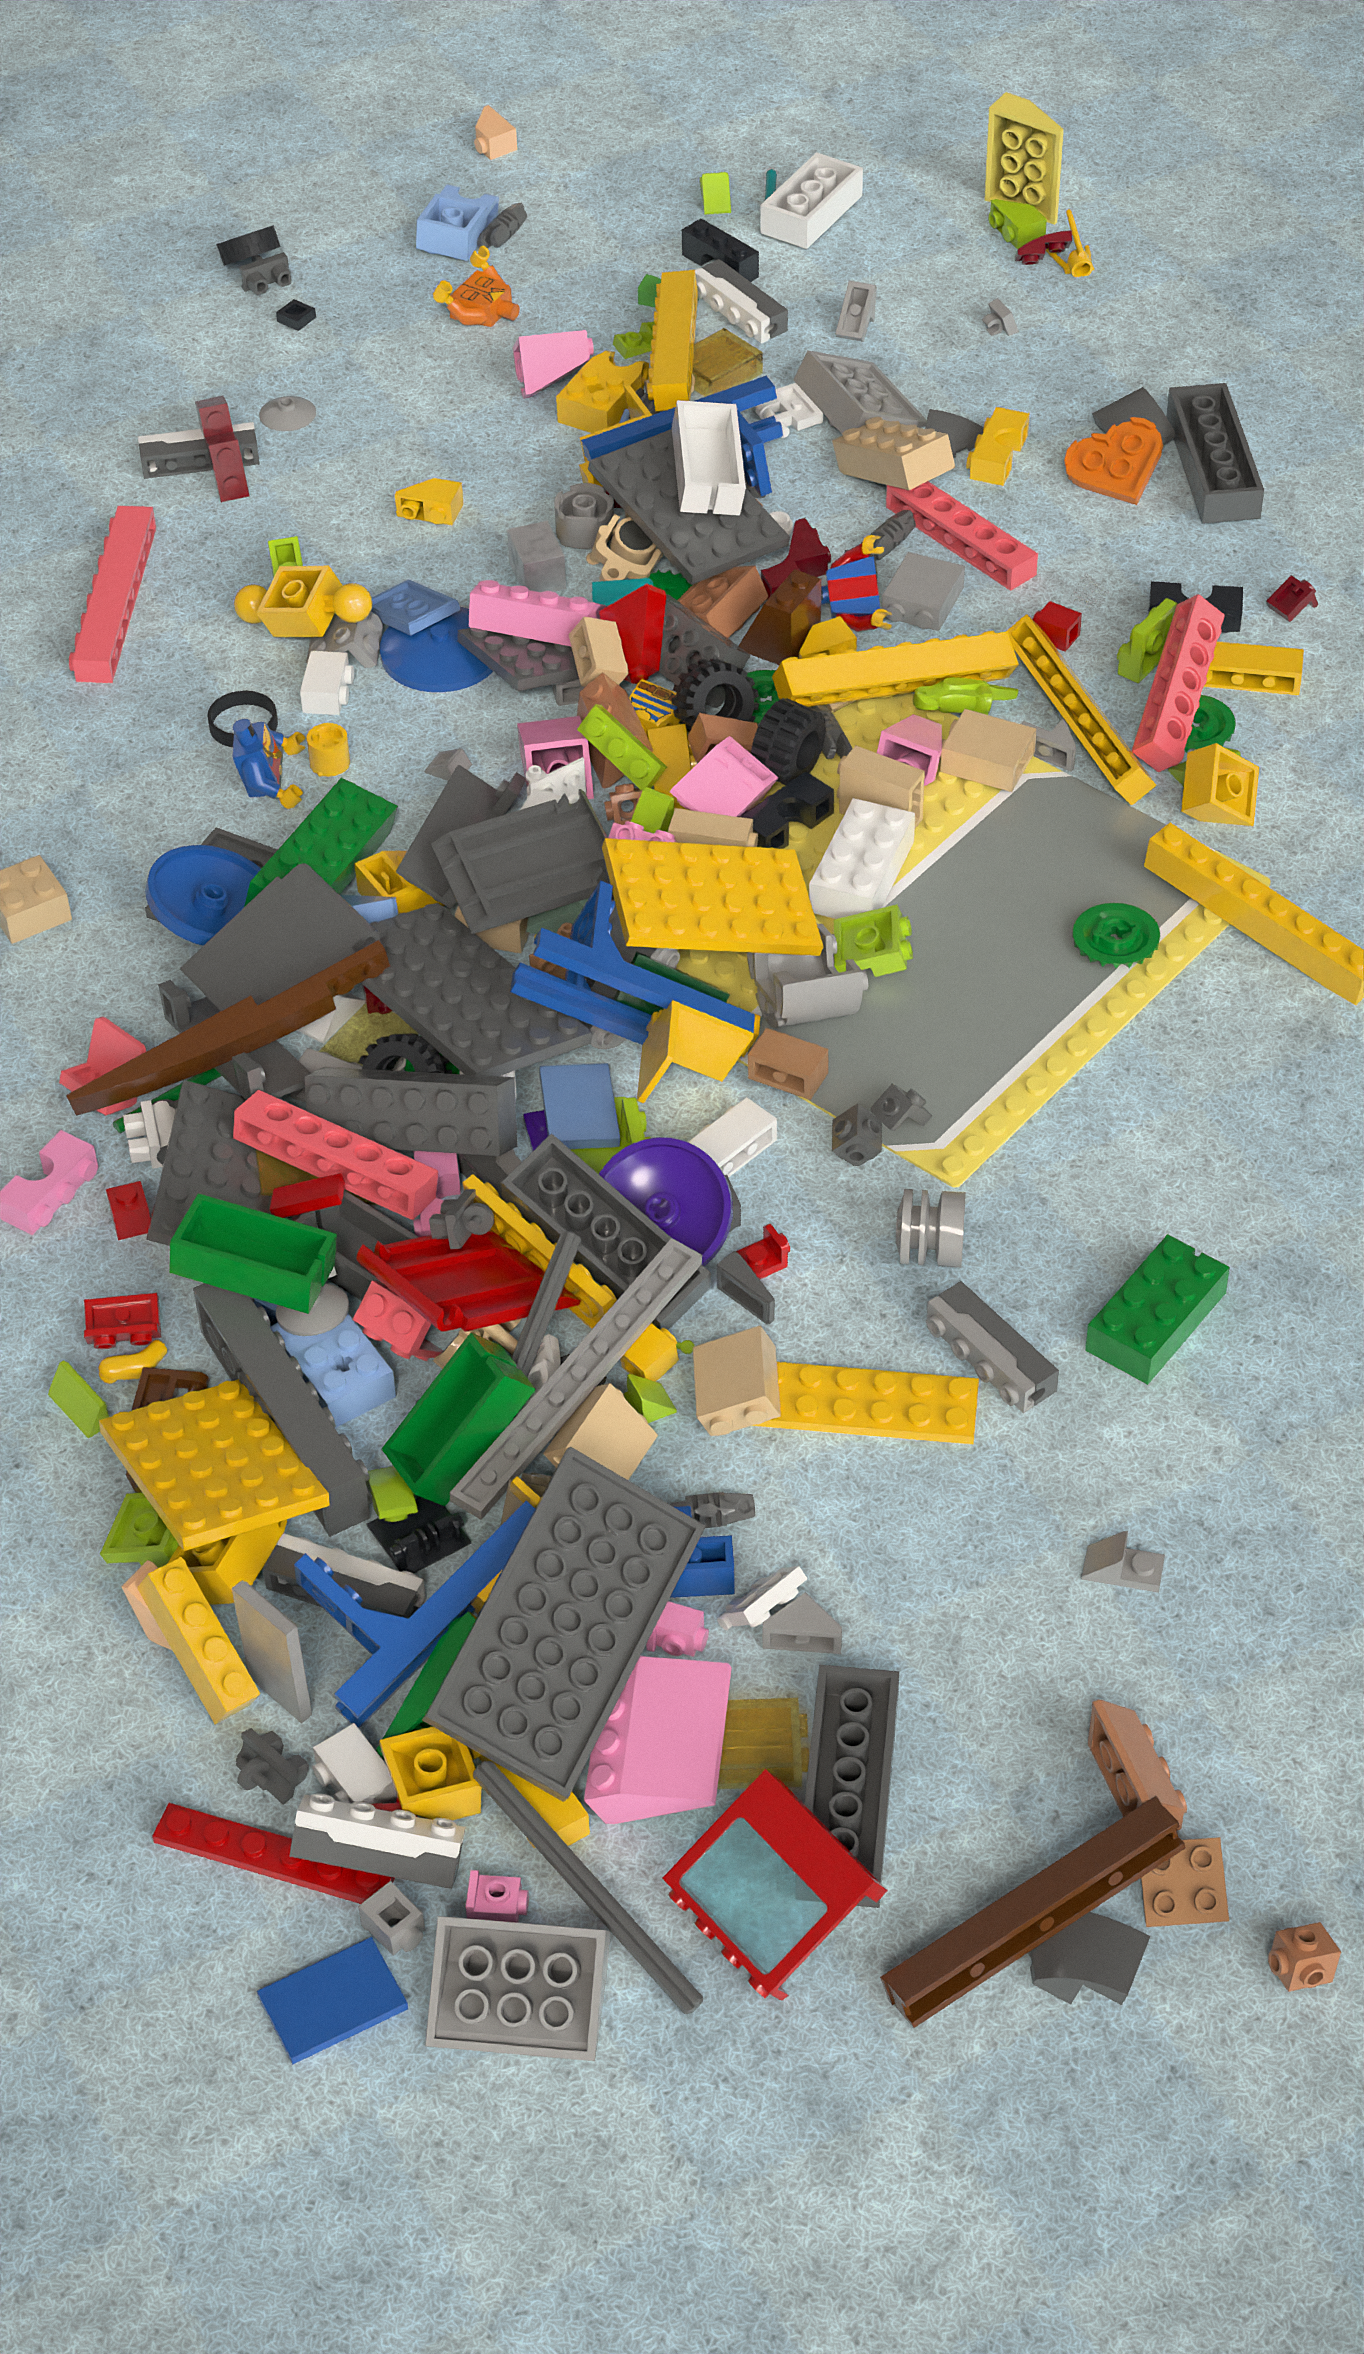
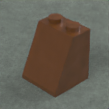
(785, 619)

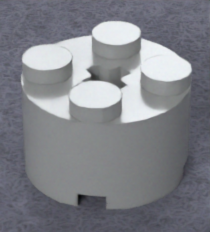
(581, 514)

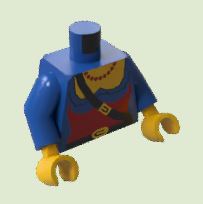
(260, 757)

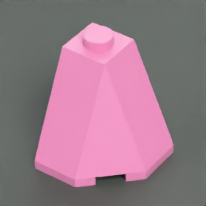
(548, 358)
(915, 743)

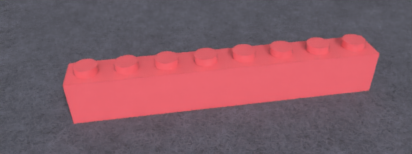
(113, 595)

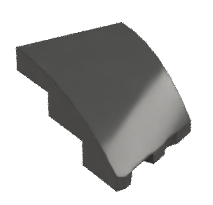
(1135, 404)
(1091, 1954)

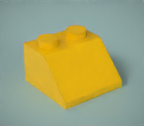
(1220, 786)
(432, 1774)

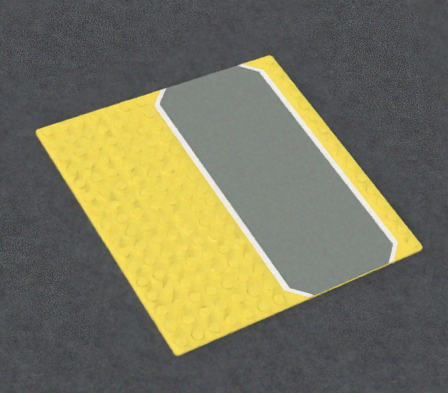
(995, 990)

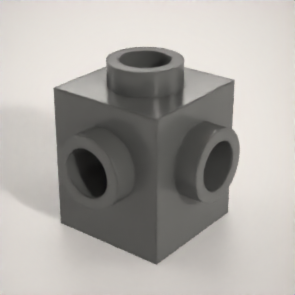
(856, 1135)

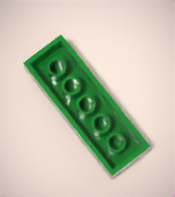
(334, 836)

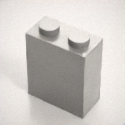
(923, 591)

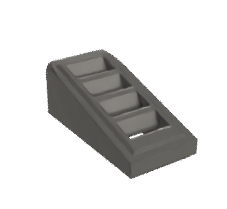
(744, 1287)

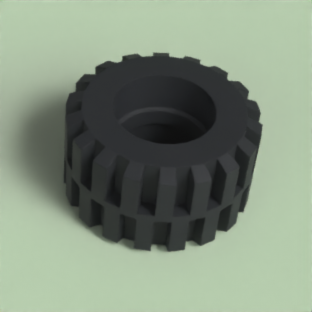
(701, 679)
(789, 739)
(410, 1046)

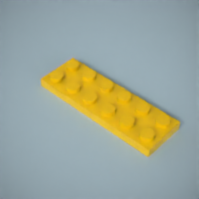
(533, 1244)
(876, 1403)

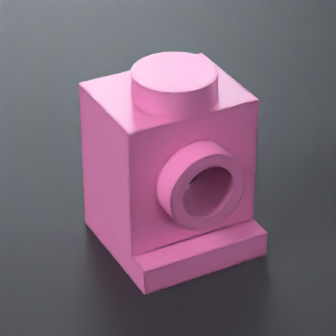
(679, 1631)
(495, 1898)

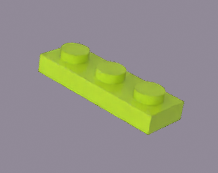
(621, 747)

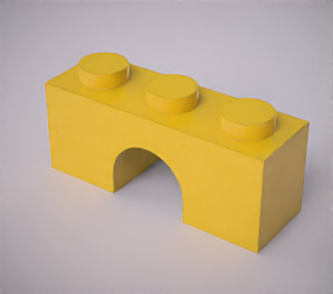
(994, 448)

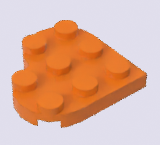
(1117, 461)

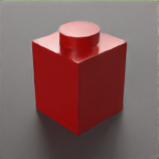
(1059, 624)
(129, 1210)

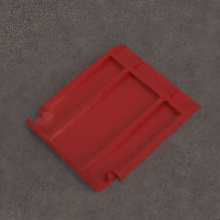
(461, 1287)

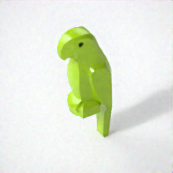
(957, 694)

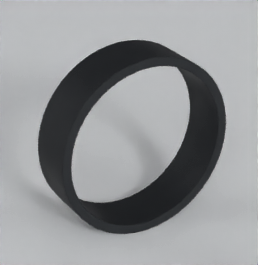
(235, 699)

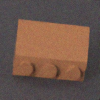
(726, 598)
(617, 703)
(1129, 1761)

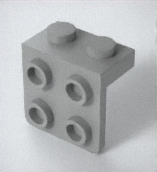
(359, 638)

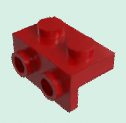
(122, 1319)

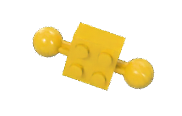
(302, 602)

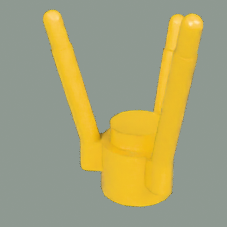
(1079, 260)

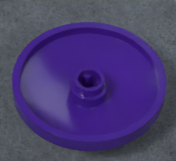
(676, 1190)

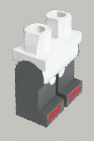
(155, 1123)

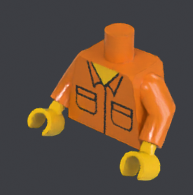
(481, 297)

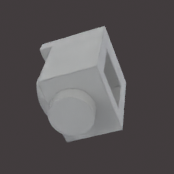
(389, 1908)

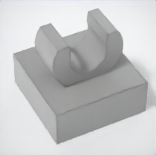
(1000, 319)

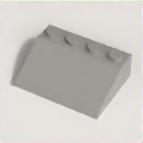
(853, 392)
(517, 1988)

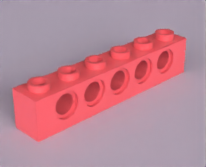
(966, 533)
(1178, 683)
(329, 1149)

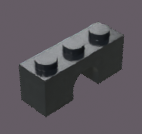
(706, 242)
(1224, 598)
(800, 800)

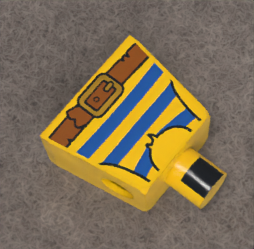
(653, 706)

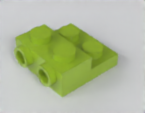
(1146, 643)
(874, 940)
(138, 1534)

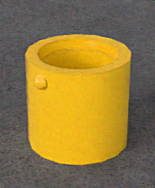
(328, 749)

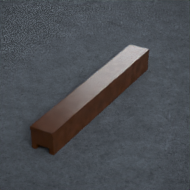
(1033, 1912)

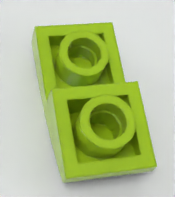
(634, 343)
(390, 1494)

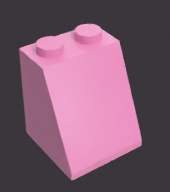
(554, 745)

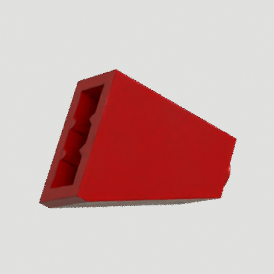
(640, 627)

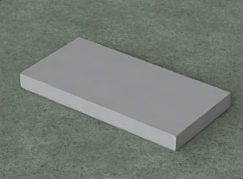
(272, 1651)

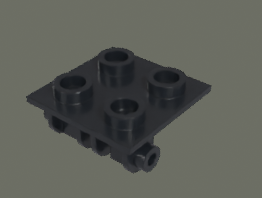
(421, 1537)

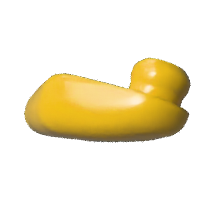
(131, 1365)

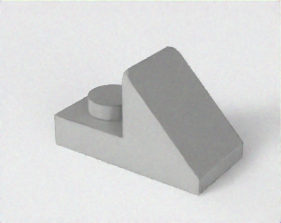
(857, 311)
(1055, 746)
(1114, 1564)

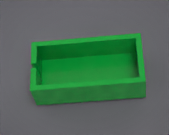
(252, 1253)
(1157, 1309)
(457, 1418)

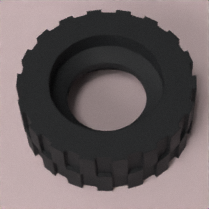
(248, 245)

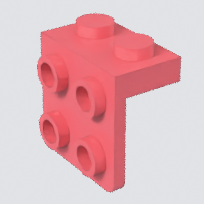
(108, 1050)
(392, 1319)

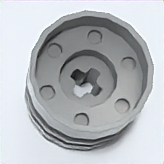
(931, 1228)

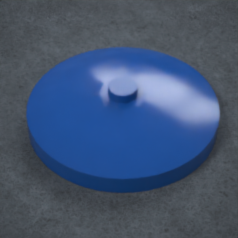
(432, 657)
(198, 890)

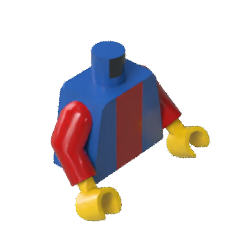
(854, 588)

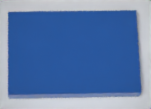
(332, 2000)

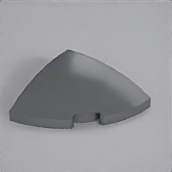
(960, 430)

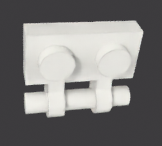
(795, 409)
(764, 1595)

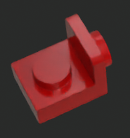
(767, 1254)

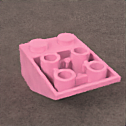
(725, 781)

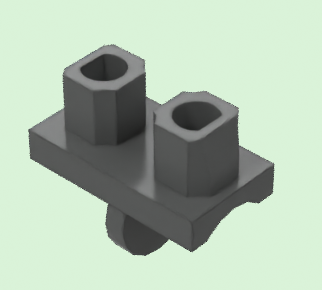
(265, 271)
(460, 1219)
(265, 1766)

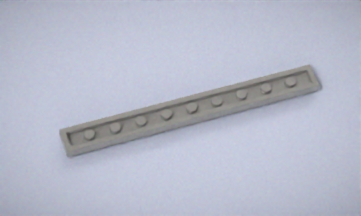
(575, 1379)

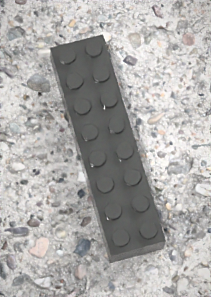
(257, 1357)

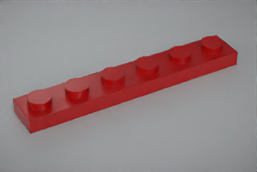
(260, 1853)

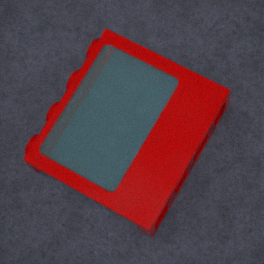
(769, 1883)

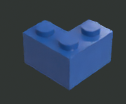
(709, 1567)

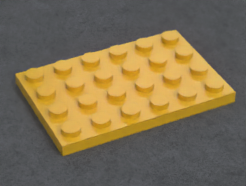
(711, 897)
(213, 1464)

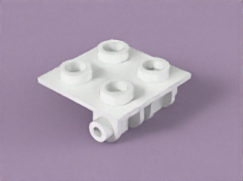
(563, 780)

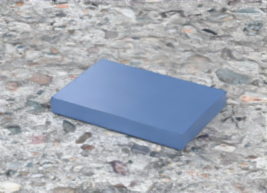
(412, 607)
(580, 1105)

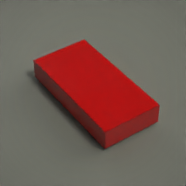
(307, 1196)

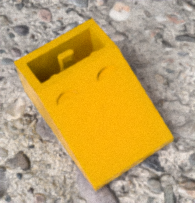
(378, 877)

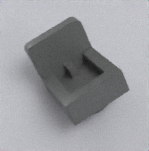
(897, 1104)

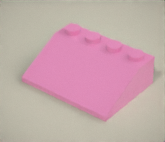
(527, 613)
(661, 1741)

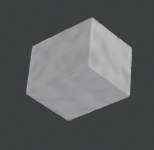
(537, 557)

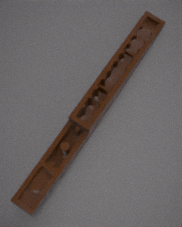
(230, 1033)

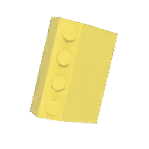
(1023, 155)

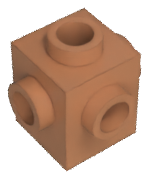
(613, 807)
(1304, 1956)

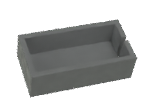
(355, 1225)

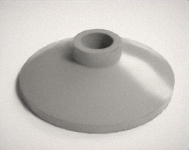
(287, 413)
(325, 1314)

